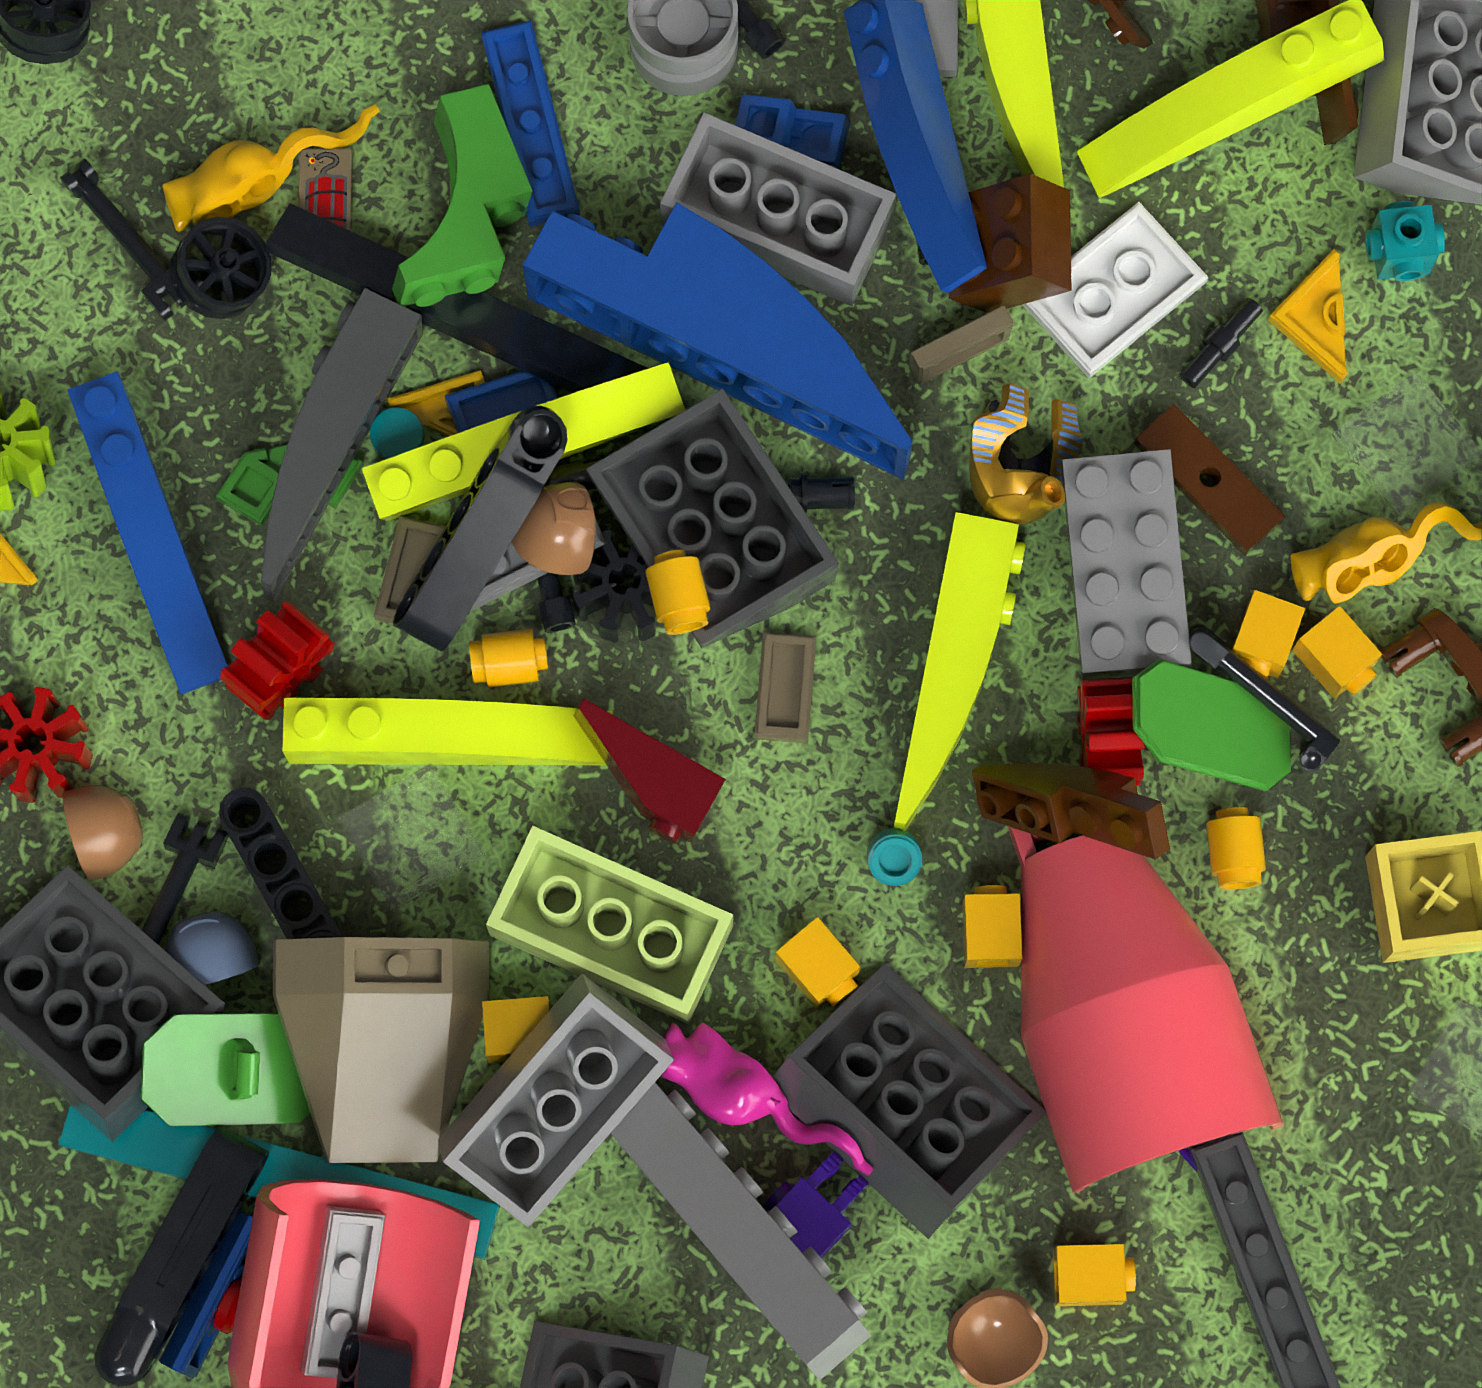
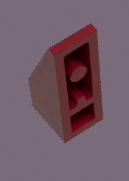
(656, 778)

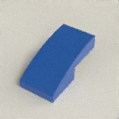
(804, 131)

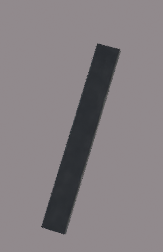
(470, 318)

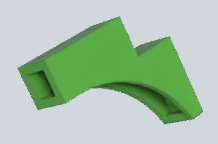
(484, 190)

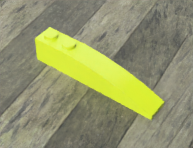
(1019, 80)
(1235, 95)
(590, 416)
(960, 648)
(432, 732)

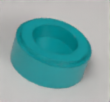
(396, 432)
(894, 857)

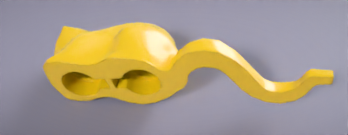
(247, 173)
(1371, 553)

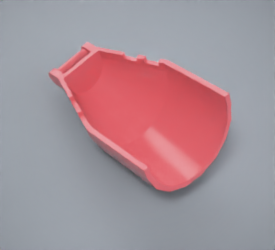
(1128, 1013)
(415, 1294)

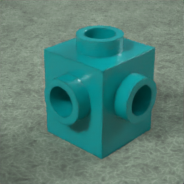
(1394, 252)

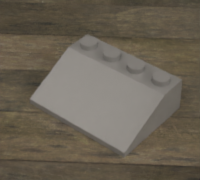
(1424, 101)

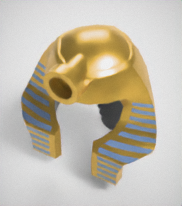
(1015, 487)

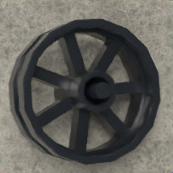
(41, 39)
(220, 267)

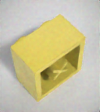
(1427, 895)

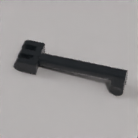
(84, 185)
(1216, 652)
(190, 853)

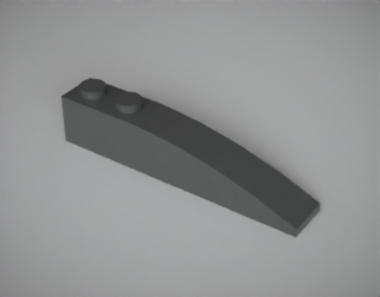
(334, 421)

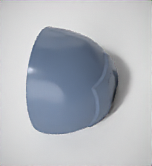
(212, 947)

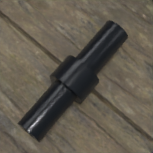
(1221, 342)

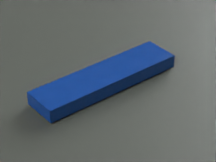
(530, 119)

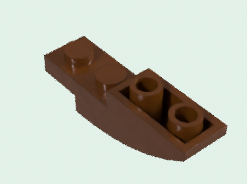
(1072, 799)

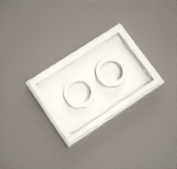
(1119, 290)

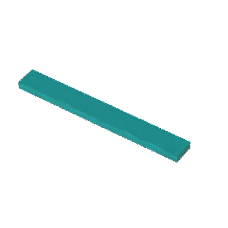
(175, 1149)

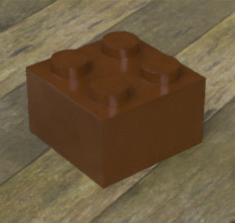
(1023, 243)

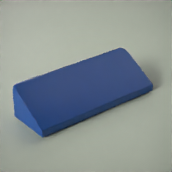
(196, 1329)

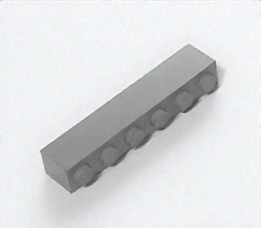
(739, 1232)

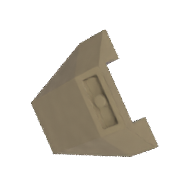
(380, 1037)

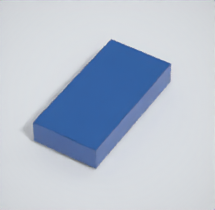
(497, 399)

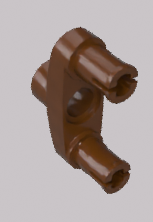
(1442, 635)

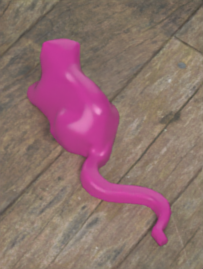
(740, 1090)

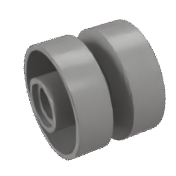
(683, 43)

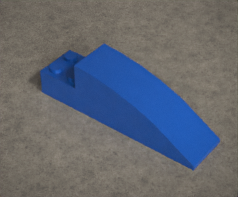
(720, 321)

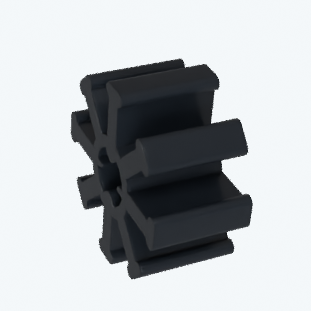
(605, 592)

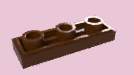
(1235, 503)

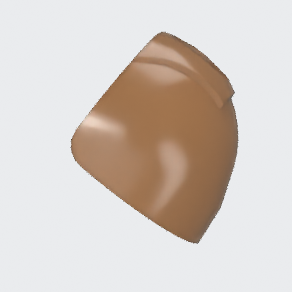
(559, 530)
(102, 828)
(996, 1339)

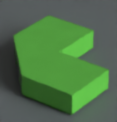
(254, 480)

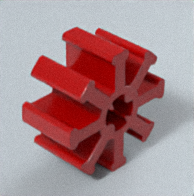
(276, 659)
(1107, 727)
(52, 737)

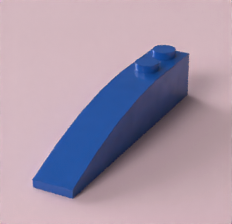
(916, 133)
(148, 531)

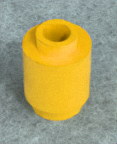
(678, 592)
(507, 658)
(1236, 848)

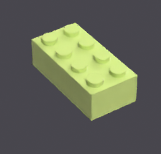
(610, 924)

